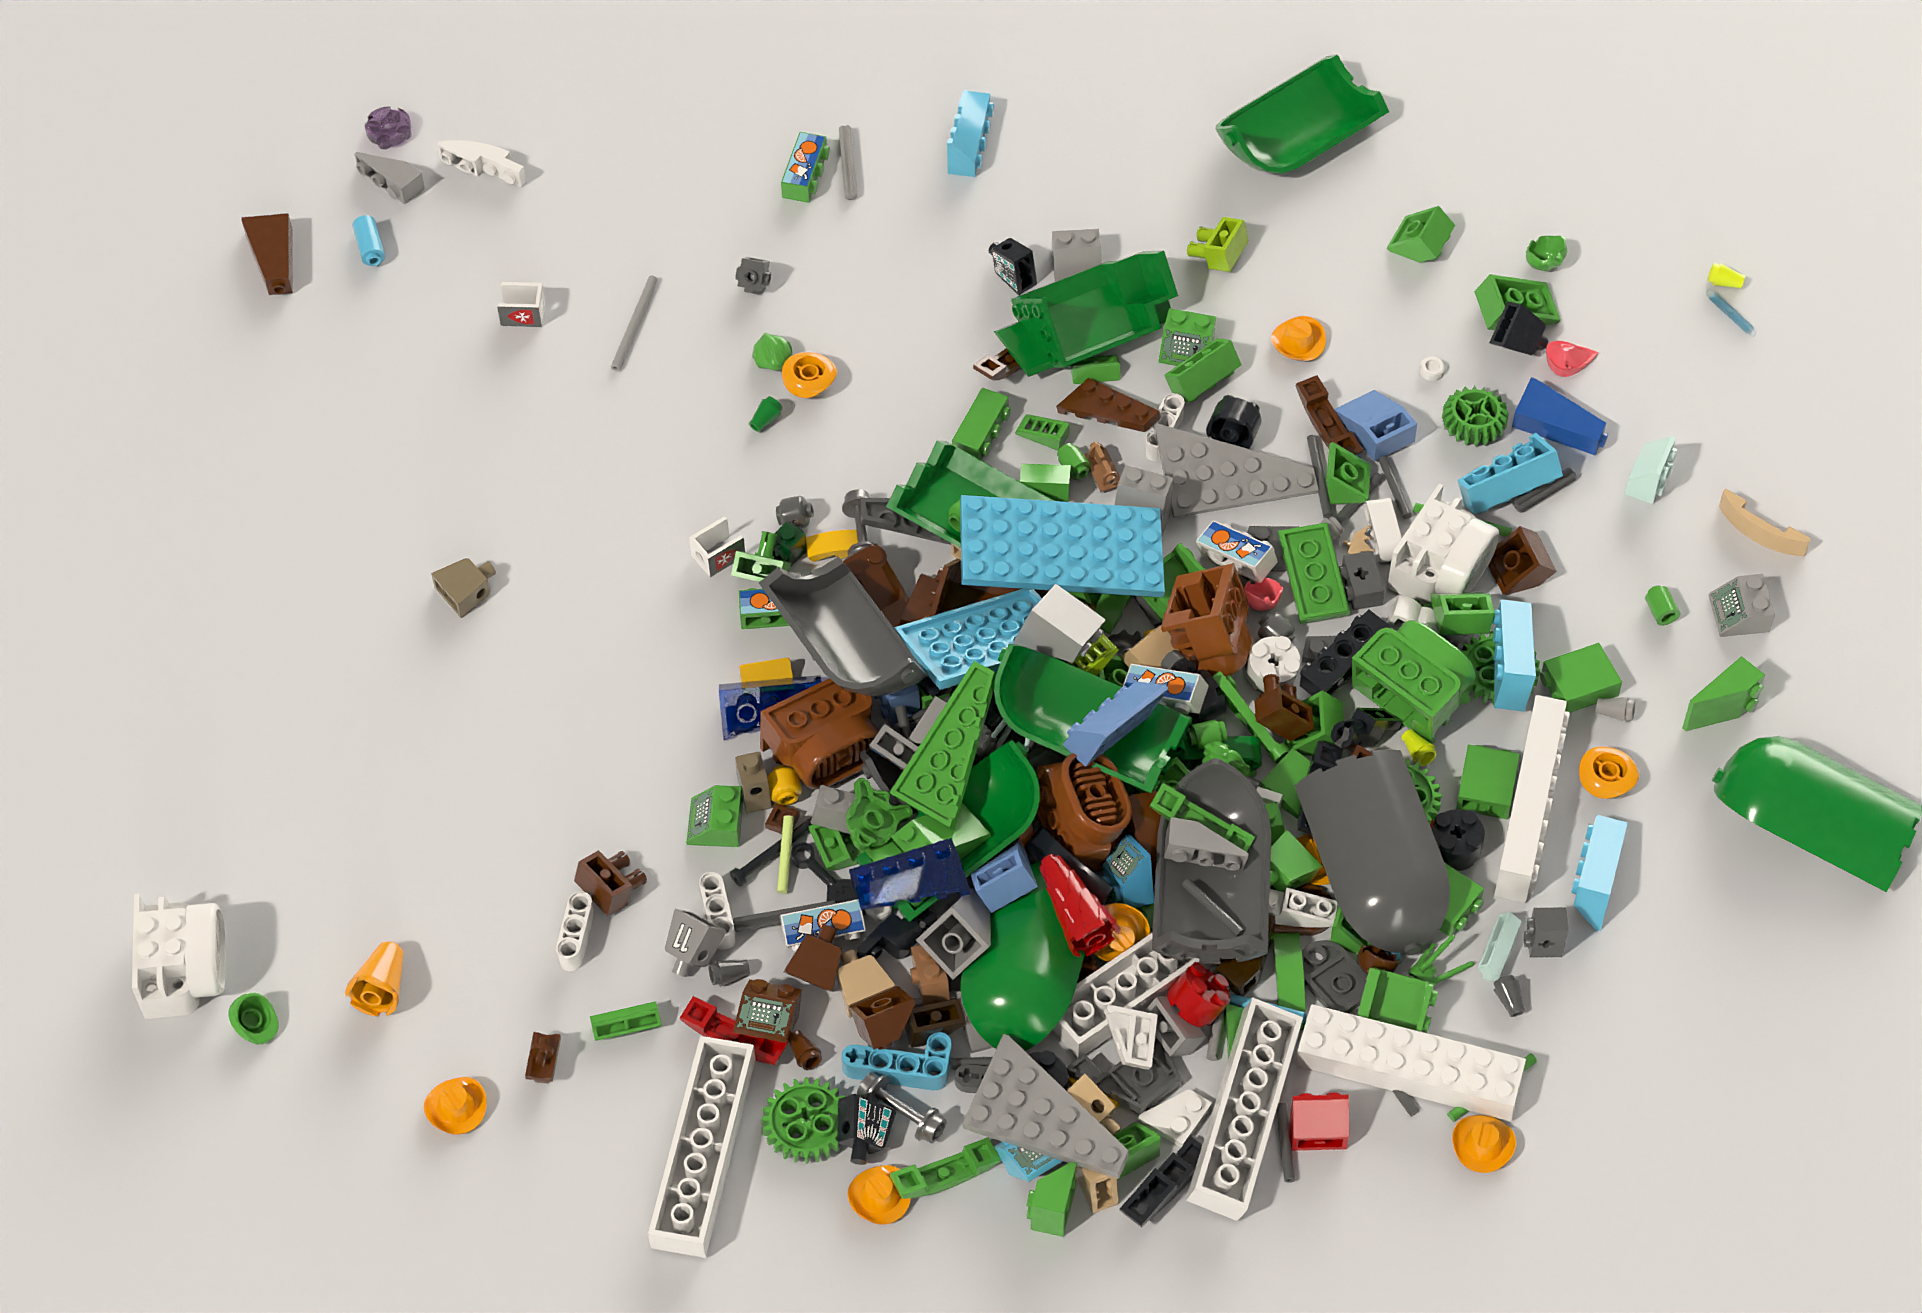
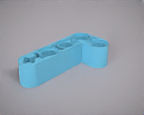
(898, 1060)

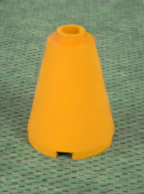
(378, 981)

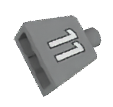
(692, 940)

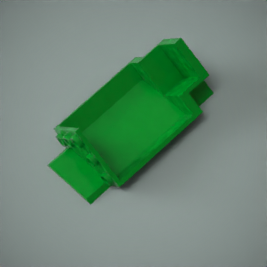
(1089, 312)

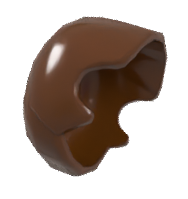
(1375, 957)

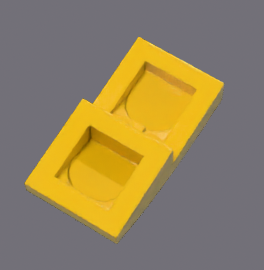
(830, 543)

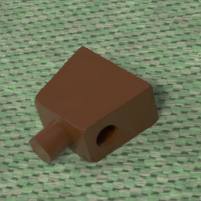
(816, 959)

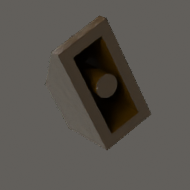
(934, 1018)

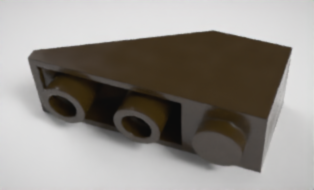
(1245, 974)

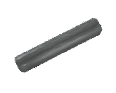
(1539, 493)

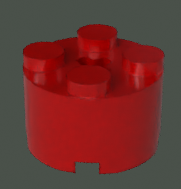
(1199, 995)

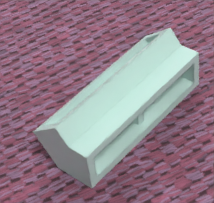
(1499, 946)

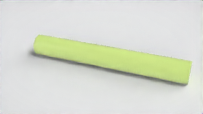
(785, 854)

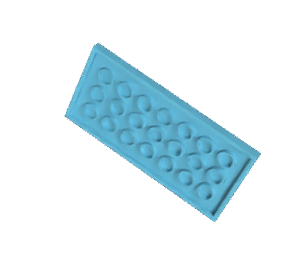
(1061, 544)

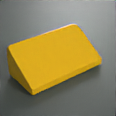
(766, 670)

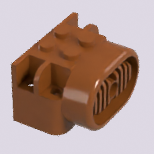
(1209, 619)
(819, 733)
(1083, 808)

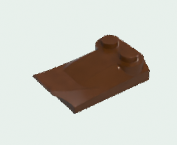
(879, 581)

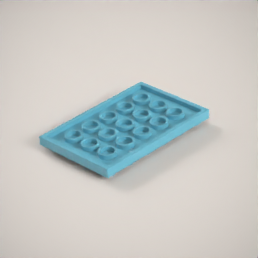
(976, 632)

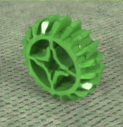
(1480, 413)

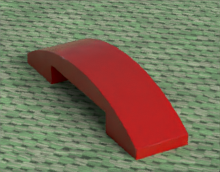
(709, 1023)

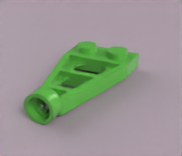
(1238, 706)

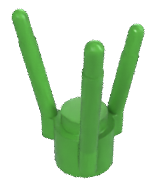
(1425, 970)

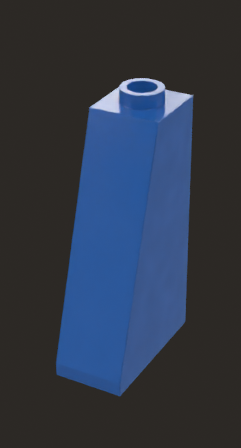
(1558, 419)

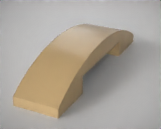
(1758, 530)

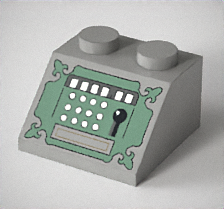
(1742, 606)

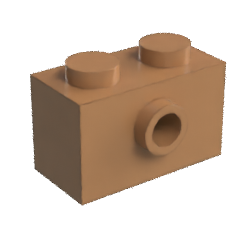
(929, 977)

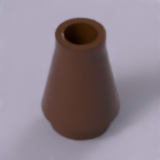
(806, 1053)

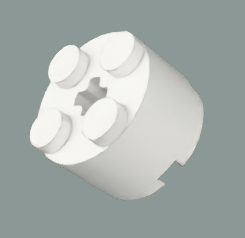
(1272, 656)

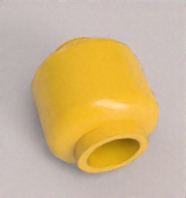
(784, 785)

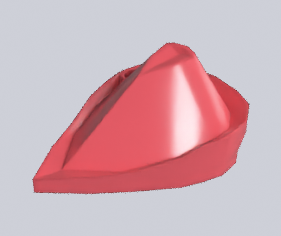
(1568, 359)

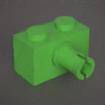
(760, 564)

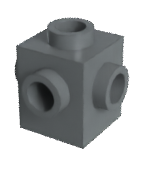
(750, 267)

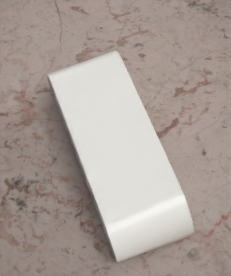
(1171, 415)
(1383, 527)
(715, 900)
(575, 920)

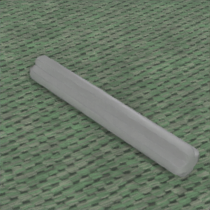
(848, 166)

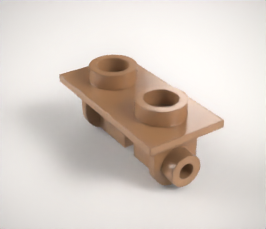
(1102, 467)

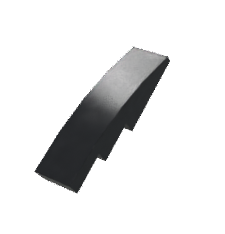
(1163, 1184)

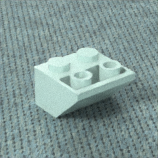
(1651, 470)

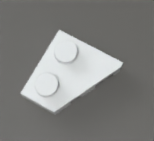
(1133, 1035)
(1177, 1117)

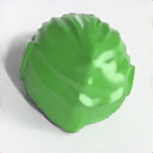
(1546, 252)
(771, 352)

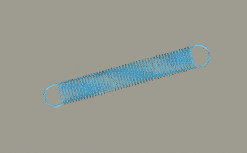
(1718, 301)

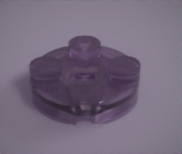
(391, 136)

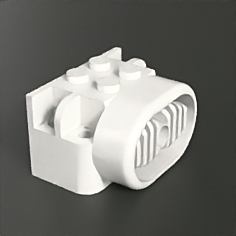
(1441, 551)
(176, 956)

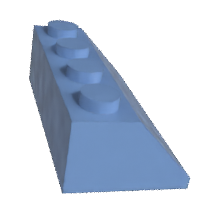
(1113, 720)

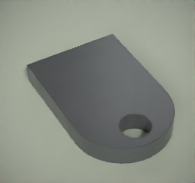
(1336, 978)

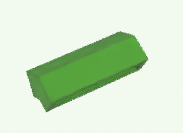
(625, 1021)

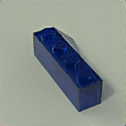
(744, 701)
(910, 876)

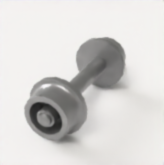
(851, 509)
(929, 1126)

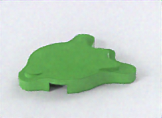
(871, 816)

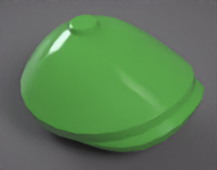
(253, 1018)

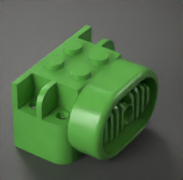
(1413, 676)

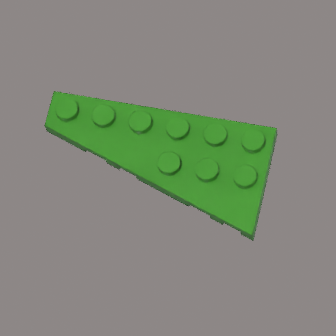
(942, 763)

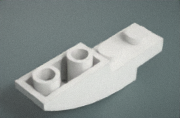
(479, 157)
(1301, 909)

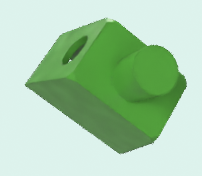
(1291, 864)

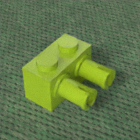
(1223, 244)

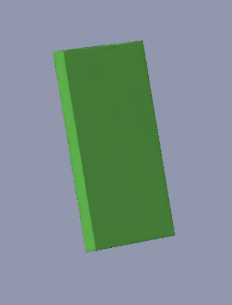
(1313, 573)

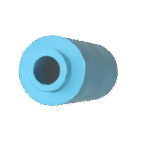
(368, 240)

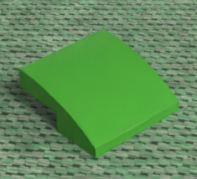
(1284, 777)
(834, 847)

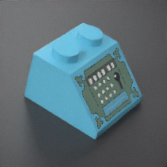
(1023, 1162)

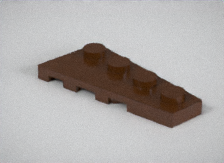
(1108, 405)

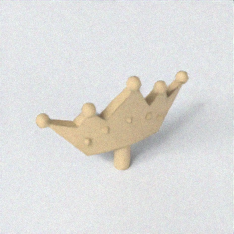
(1358, 542)

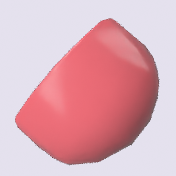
(1263, 595)

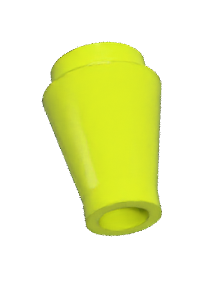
(1724, 276)
(1418, 747)

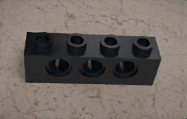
(1315, 680)

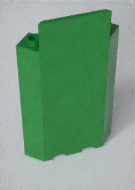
(943, 480)

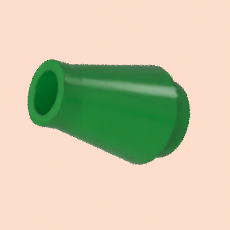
(766, 412)

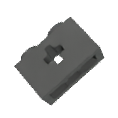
(1362, 580)
(1546, 932)

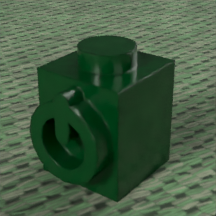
(789, 543)

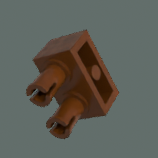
(1282, 711)
(605, 883)

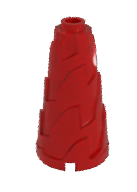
(1082, 917)

